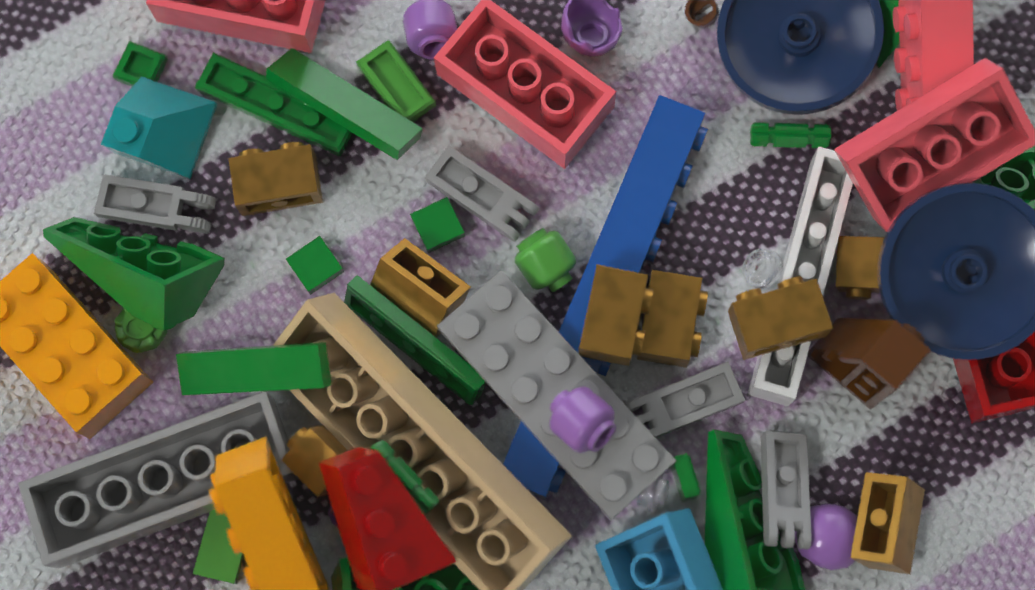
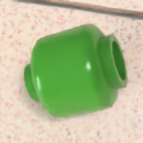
(545, 260)

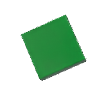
(139, 62)
(437, 225)
(315, 265)
(685, 478)

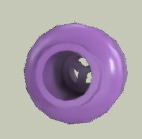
(428, 26)
(582, 420)

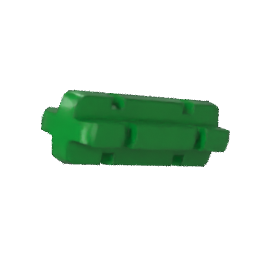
(790, 135)
(423, 498)

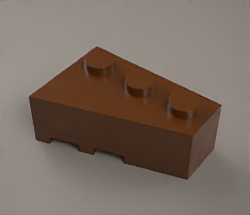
(869, 356)

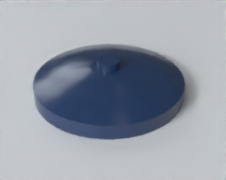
(799, 52)
(962, 270)

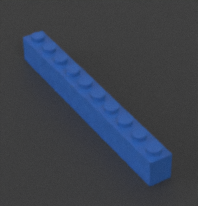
(623, 244)

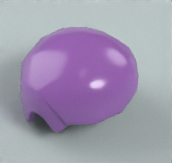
(591, 26)
(831, 536)

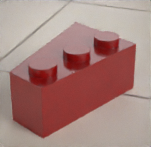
(380, 522)

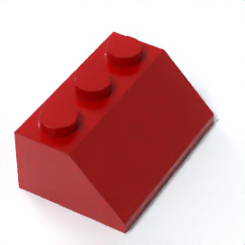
(999, 383)

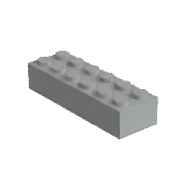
(143, 482)

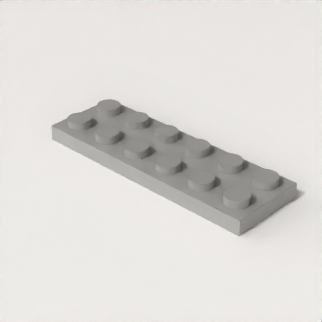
(529, 367)

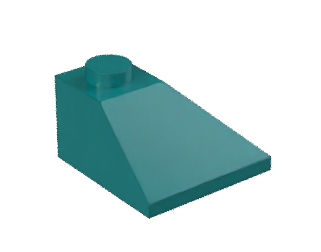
(160, 126)

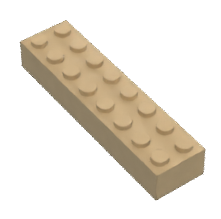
(483, 510)

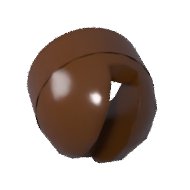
(696, 7)

